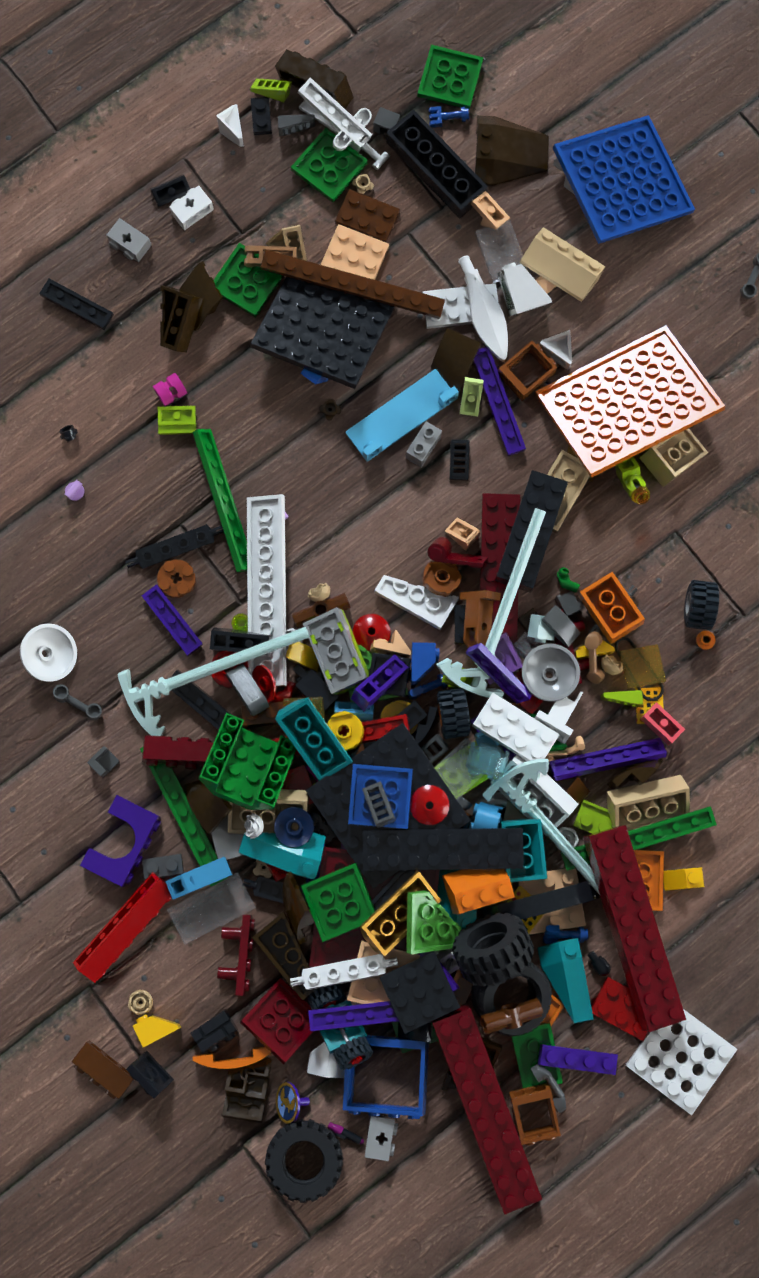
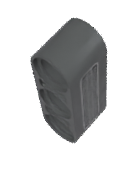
(247, 690)

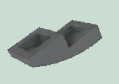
(561, 625)

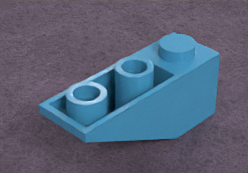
(198, 878)

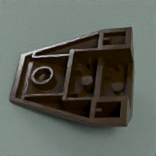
(508, 151)

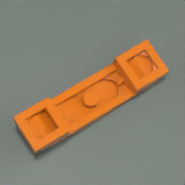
(209, 1059)

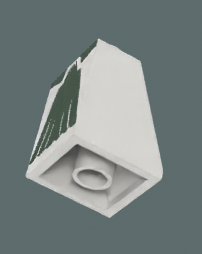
(521, 289)

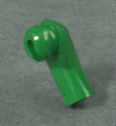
(565, 582)

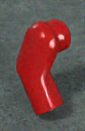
(286, 693)

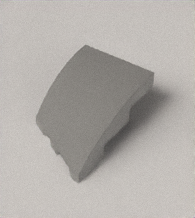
(226, 843)

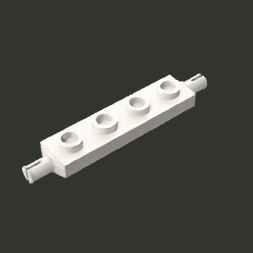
(344, 971)

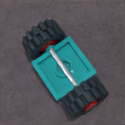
(347, 1043)

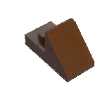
(574, 788)

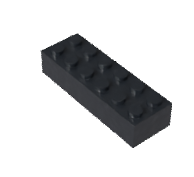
(435, 163)
(544, 494)

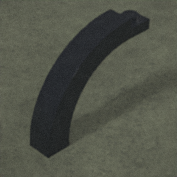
(546, 901)

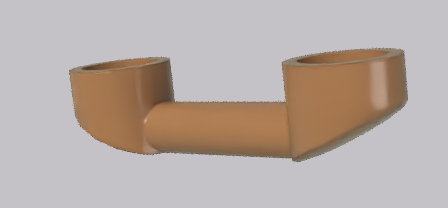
(592, 641)

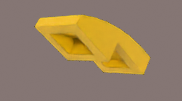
(303, 655)

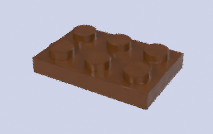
(367, 215)

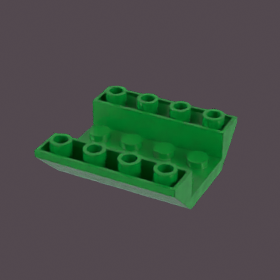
(246, 766)

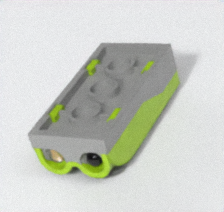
(337, 651)

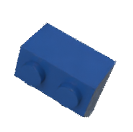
(423, 660)

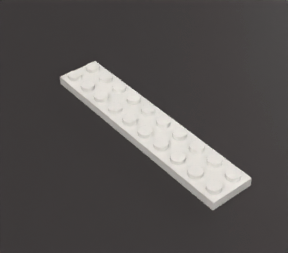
(267, 578)

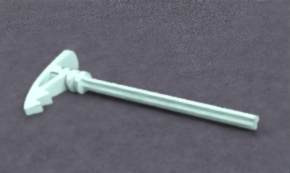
(455, 671)
(164, 686)
(529, 805)

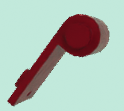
(441, 551)

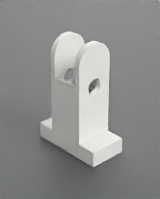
(558, 717)

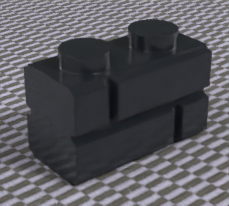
(214, 1031)

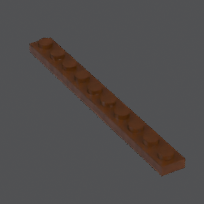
(352, 284)

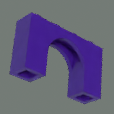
(120, 869)

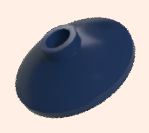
(284, 830)

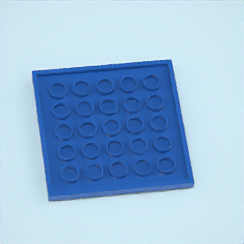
(623, 179)

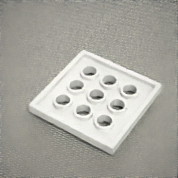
(683, 1071)

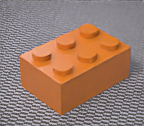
(611, 607)

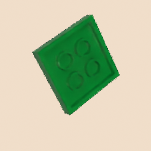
(450, 76)
(327, 168)
(246, 286)
(338, 902)

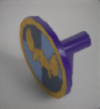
(289, 1102)

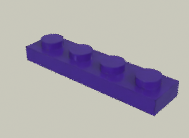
(172, 620)
(498, 673)
(577, 1059)

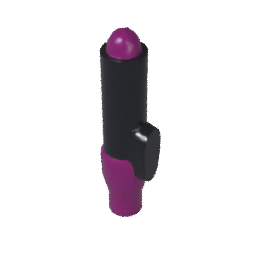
(344, 1134)

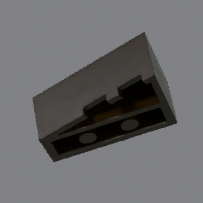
(178, 318)

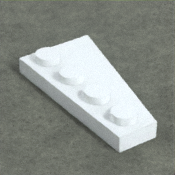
(417, 600)

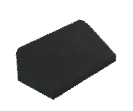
(170, 190)

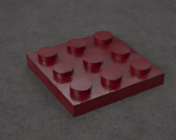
(279, 1021)

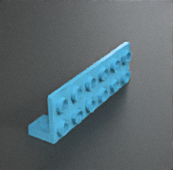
(401, 415)

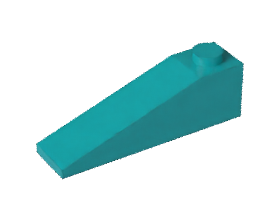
(298, 860)
(565, 970)

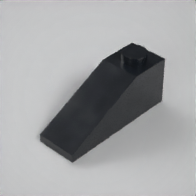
(235, 640)

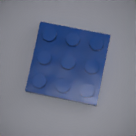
(397, 787)

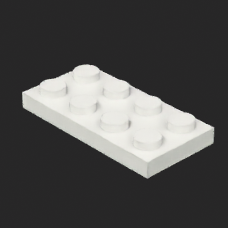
(456, 306)
(515, 729)

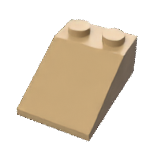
(673, 456)

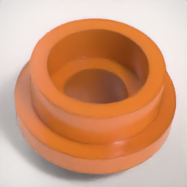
(701, 644)

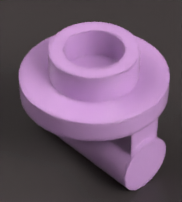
(74, 491)

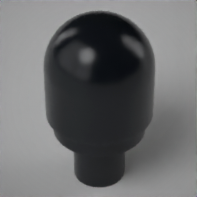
(599, 964)

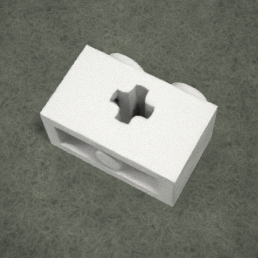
(186, 215)

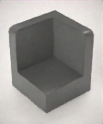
(385, 119)
(569, 604)
(103, 761)

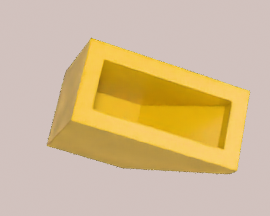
(153, 1028)

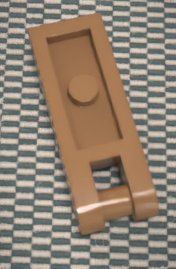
(250, 250)

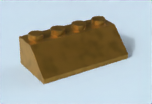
(389, 922)

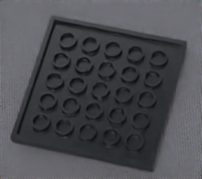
(322, 330)
(392, 750)

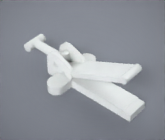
(349, 128)

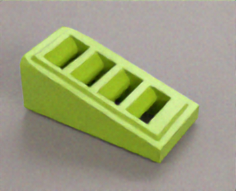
(272, 89)
(629, 698)

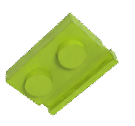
(176, 420)
(592, 818)

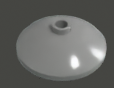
(559, 663)

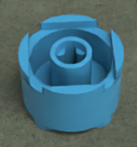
(486, 816)

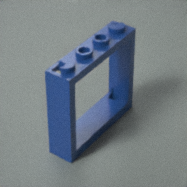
(393, 1111)

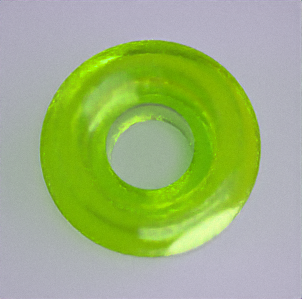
(237, 618)

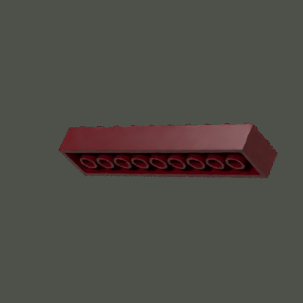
(634, 928)
(486, 1109)

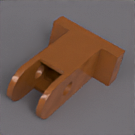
(478, 615)

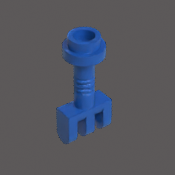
(437, 115)
(418, 691)
(553, 932)

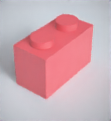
(662, 724)

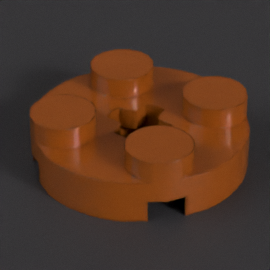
(167, 584)
(437, 586)

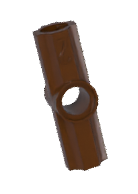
(304, 615)
(511, 1016)

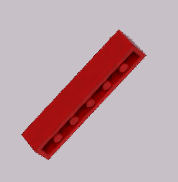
(123, 928)

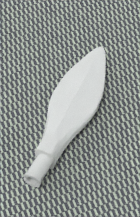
(485, 312)

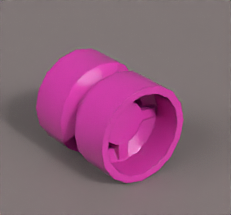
(163, 392)

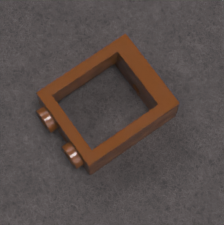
(514, 383)
(530, 1095)

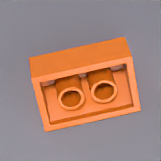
(476, 888)

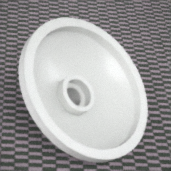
(59, 648)

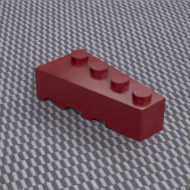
(173, 753)

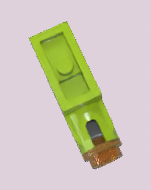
(632, 481)

